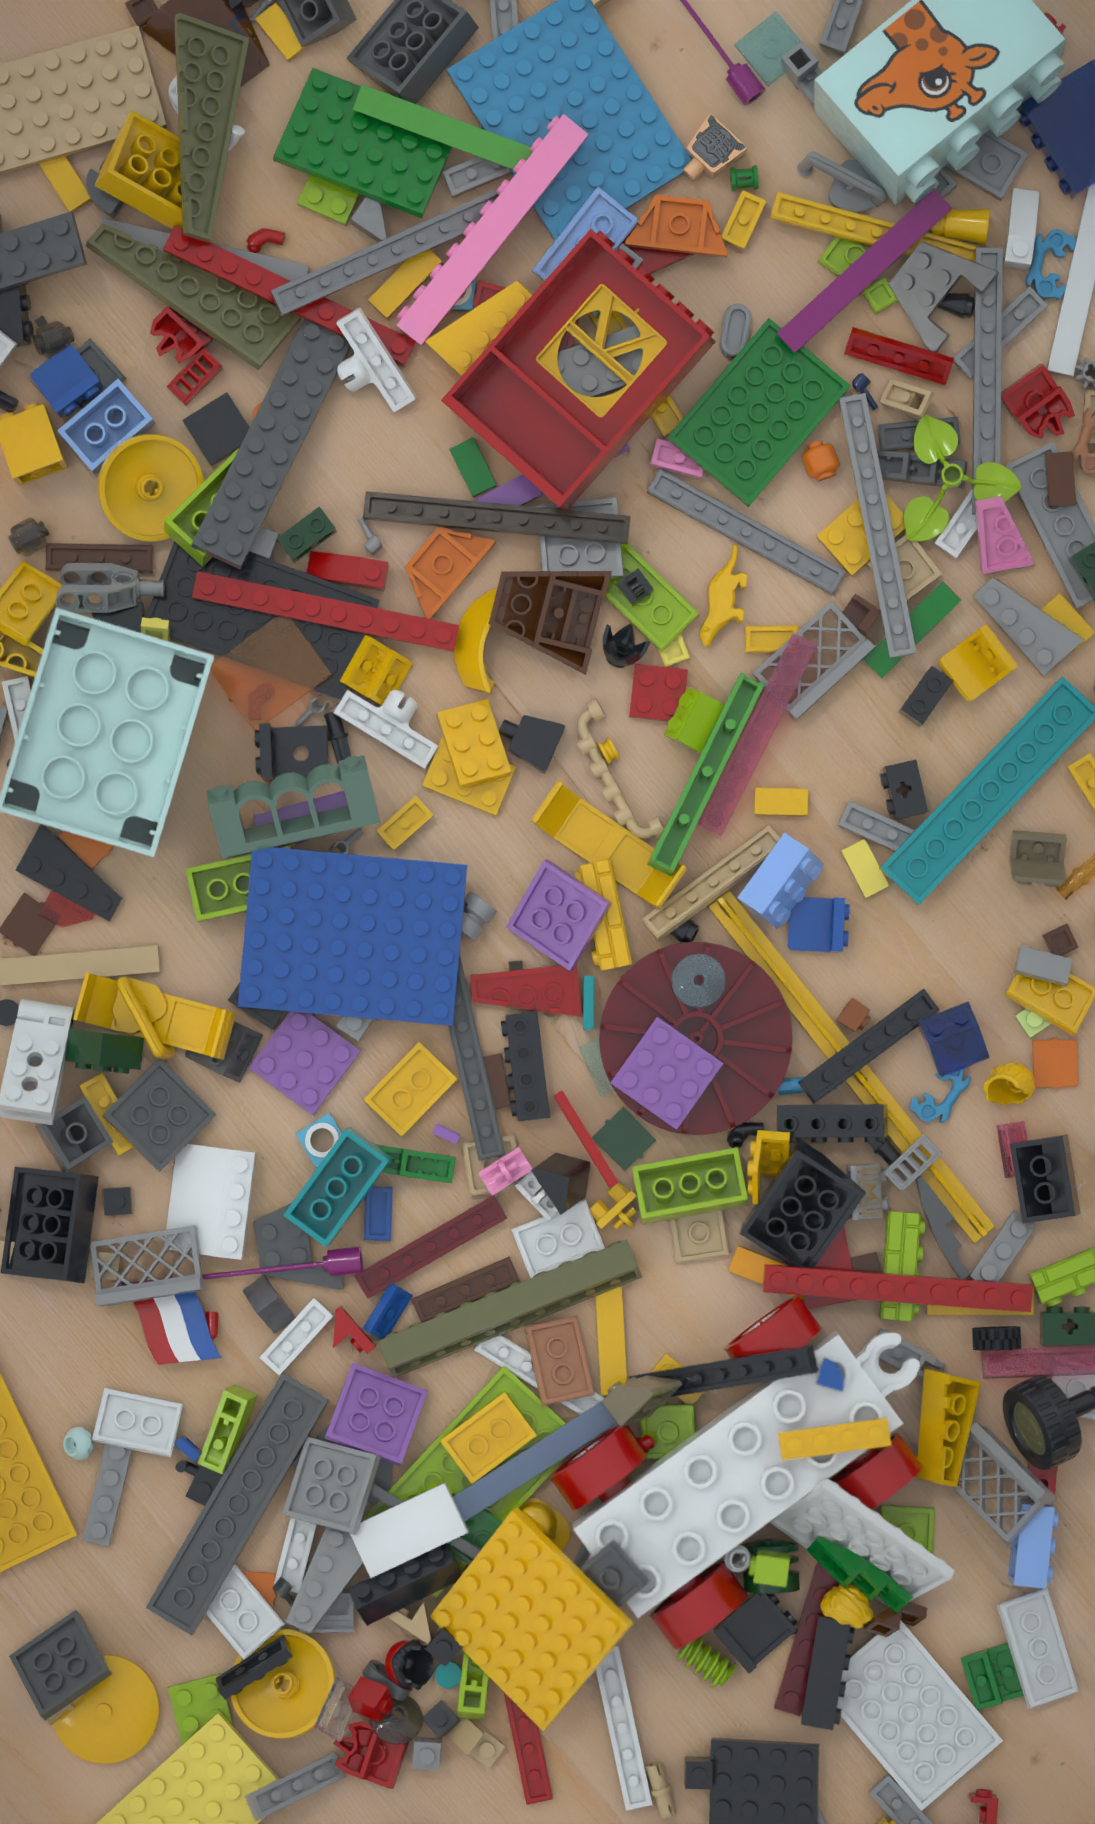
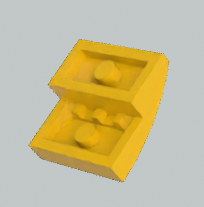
(375, 670)

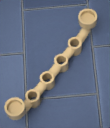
(600, 769)

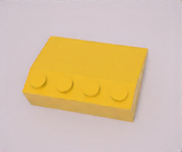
(145, 170)

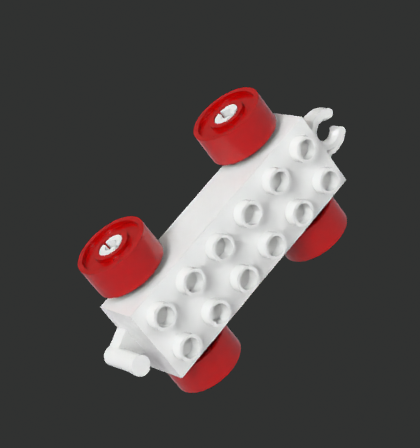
(732, 1474)

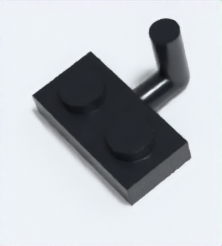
(203, 1482)

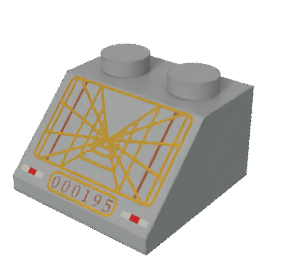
(870, 1179)

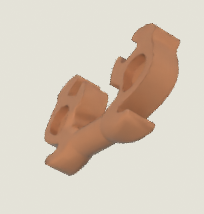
(1086, 458)

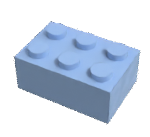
(105, 424)
(781, 881)
(1033, 1549)

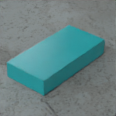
(588, 1003)

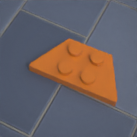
(678, 226)
(444, 565)

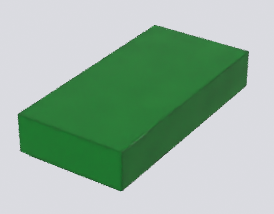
(472, 467)

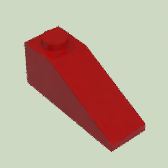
(349, 570)

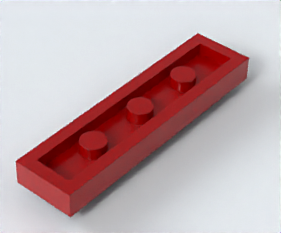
(899, 356)

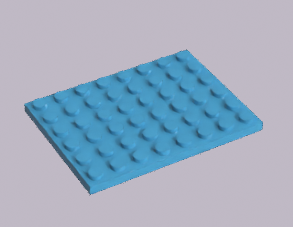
(573, 67)

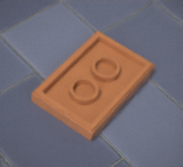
(559, 1361)

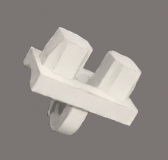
(528, 1187)

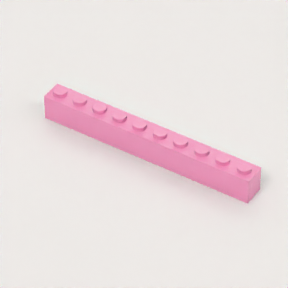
(492, 229)

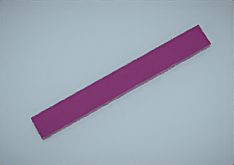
(864, 271)

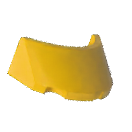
(470, 644)

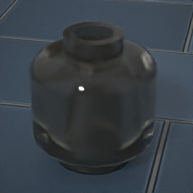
(52, 339)
(28, 537)

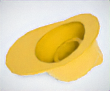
(548, 1521)

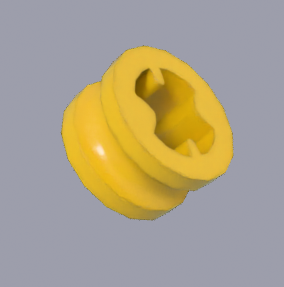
(608, 751)

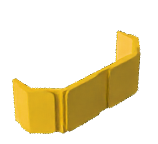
(601, 838)
(184, 1025)

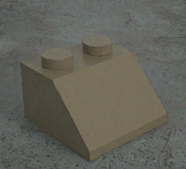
(639, 1397)

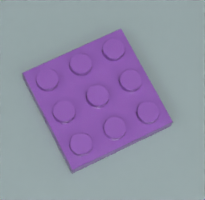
(558, 915)
(304, 1060)
(666, 1073)
(376, 1414)

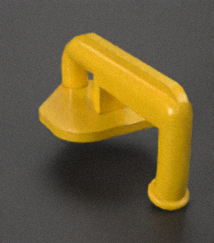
(139, 1006)

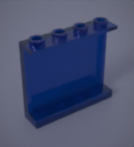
(1066, 129)

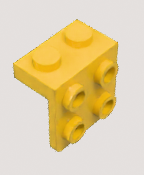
(977, 663)
(769, 1155)

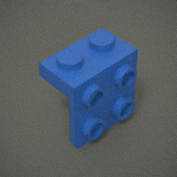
(66, 381)
(818, 925)

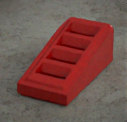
(187, 370)

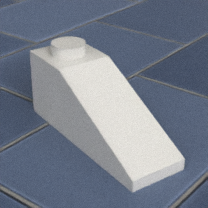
(1021, 229)

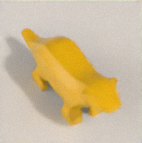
(722, 599)

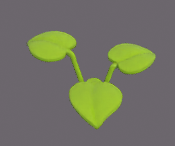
(932, 442)

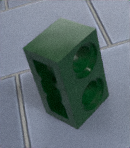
(306, 534)

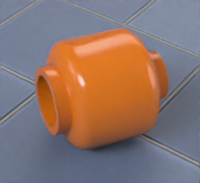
(820, 460)

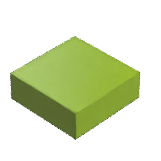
(880, 295)

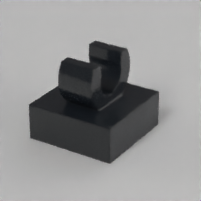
(635, 587)

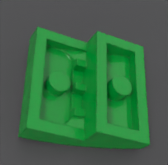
(992, 1676)

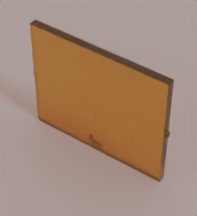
(269, 671)

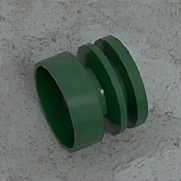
(774, 1545)

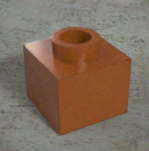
(854, 1015)

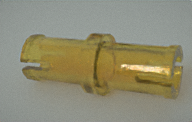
(1078, 878)

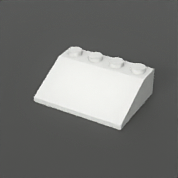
(213, 1194)

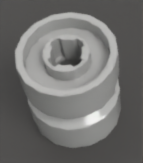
(475, 914)

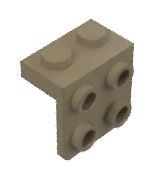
(1038, 858)

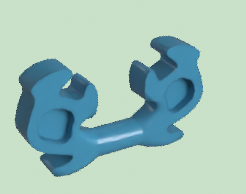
(1055, 241)
(929, 1111)

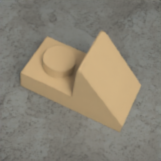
(906, 399)
(416, 1625)
(476, 1741)

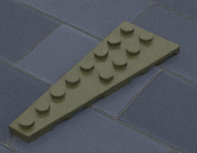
(208, 90)
(225, 312)

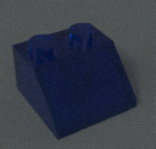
(953, 1039)

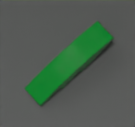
(922, 621)
(419, 1164)
(850, 1567)

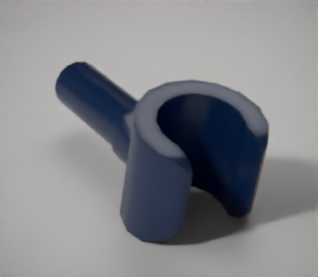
(860, 384)

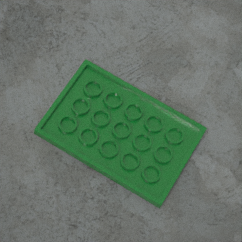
(359, 150)
(758, 413)

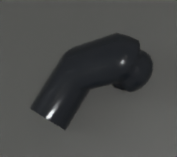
(742, 1132)

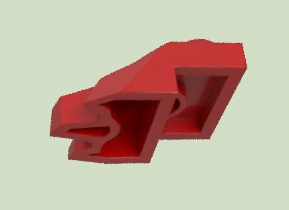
(178, 335)
(1037, 402)
(370, 1756)

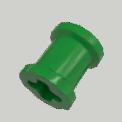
(750, 172)

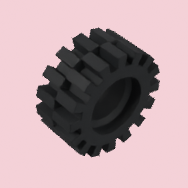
(996, 1338)

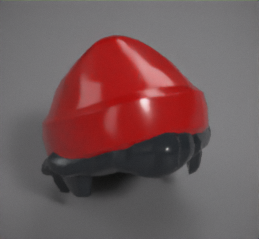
(409, 1664)

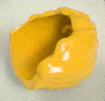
(1009, 1084)
(847, 1606)

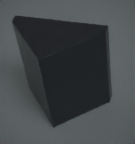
(563, 1180)

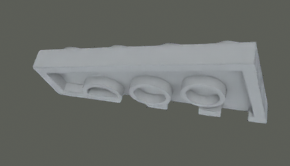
(1033, 631)

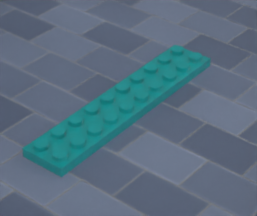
(989, 791)

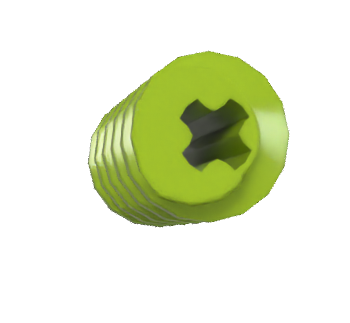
(707, 1662)

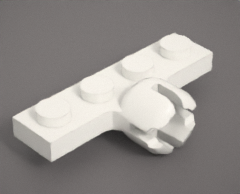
(372, 362)
(388, 724)

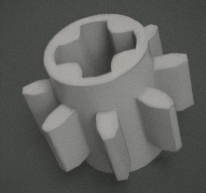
(1087, 381)

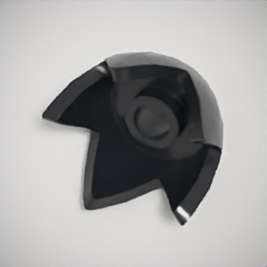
(621, 648)

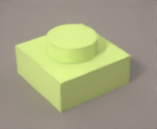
(1031, 1022)

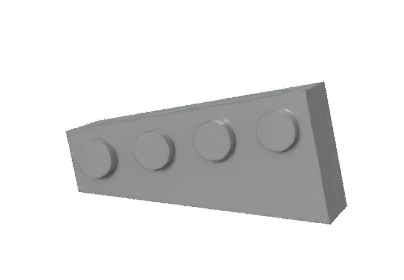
(326, 1579)

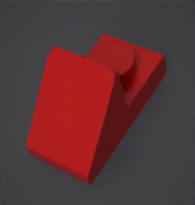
(346, 1325)

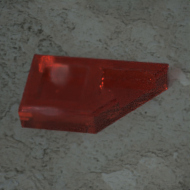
(63, 911)

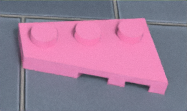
(999, 538)

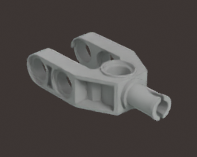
(118, 590)

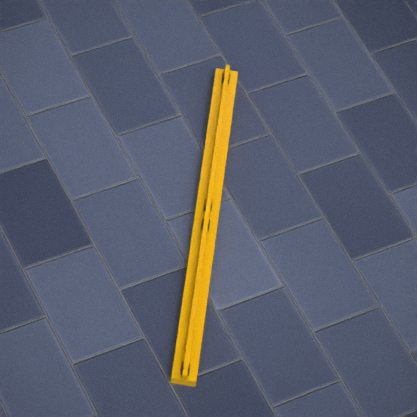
(830, 1040)

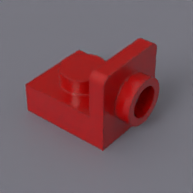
(989, 1811)

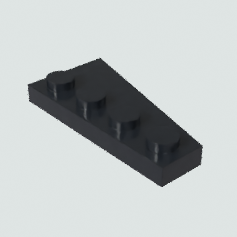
(63, 872)

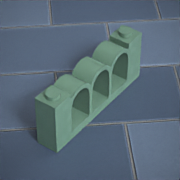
(350, 775)

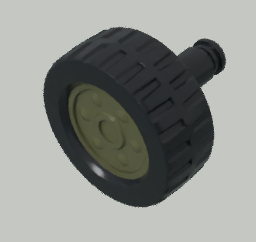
(1045, 1420)

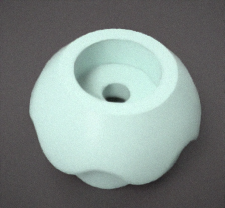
(78, 1443)

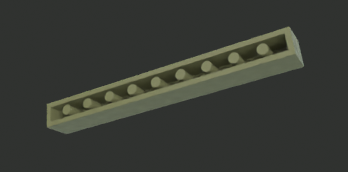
(509, 1308)

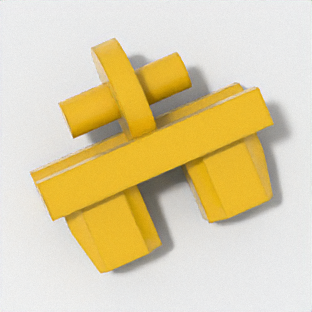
(604, 1215)

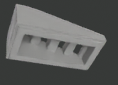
(896, 1179)

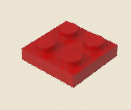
(656, 691)

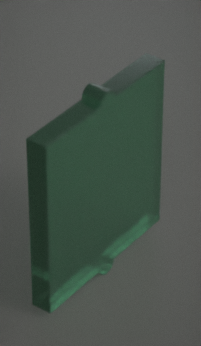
(624, 1138)

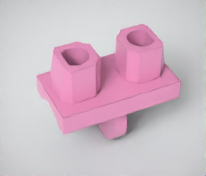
(505, 1171)

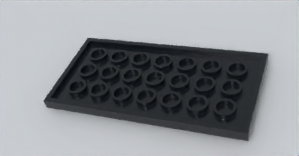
(223, 627)

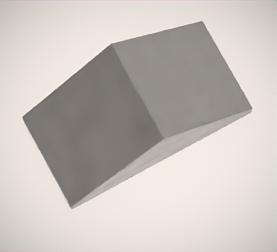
(369, 219)
(268, 1304)

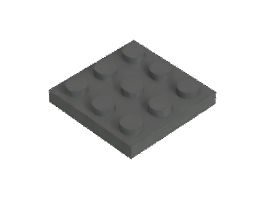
(159, 1115)
(60, 1665)

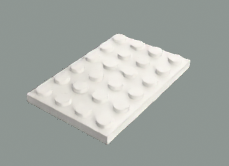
(847, 1522)
(913, 1716)

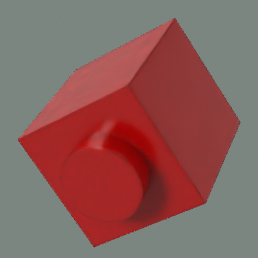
(370, 1699)

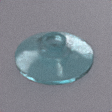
(688, 991)

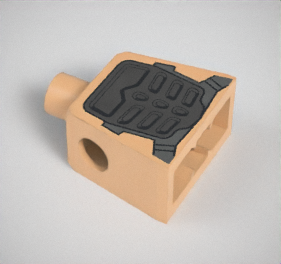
(712, 149)

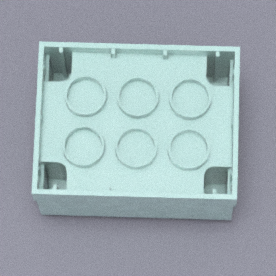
(105, 732)

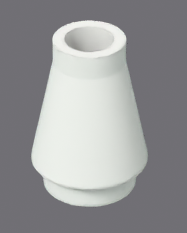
(740, 1560)

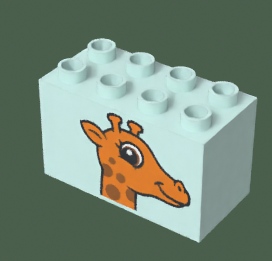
(936, 84)

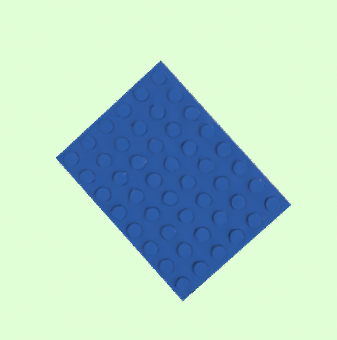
(352, 935)

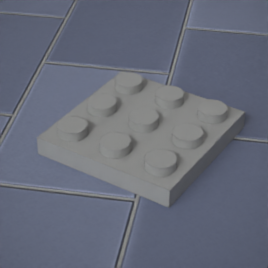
(583, 555)
(331, 1485)

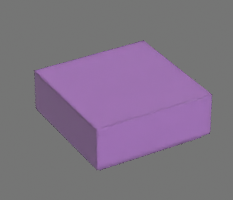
(446, 1133)

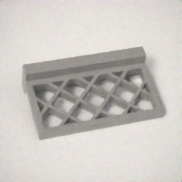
(833, 673)
(152, 1289)
(1015, 1470)

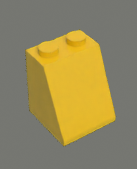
(31, 444)

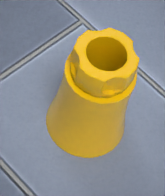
(964, 225)

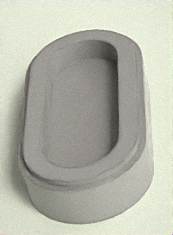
(735, 330)

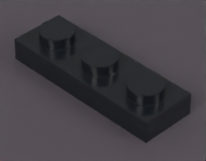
(254, 1667)

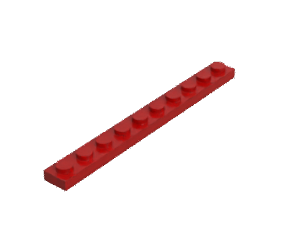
(261, 281)
(325, 611)
(897, 1288)

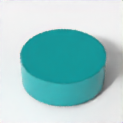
(448, 1675)

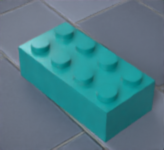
(338, 1186)

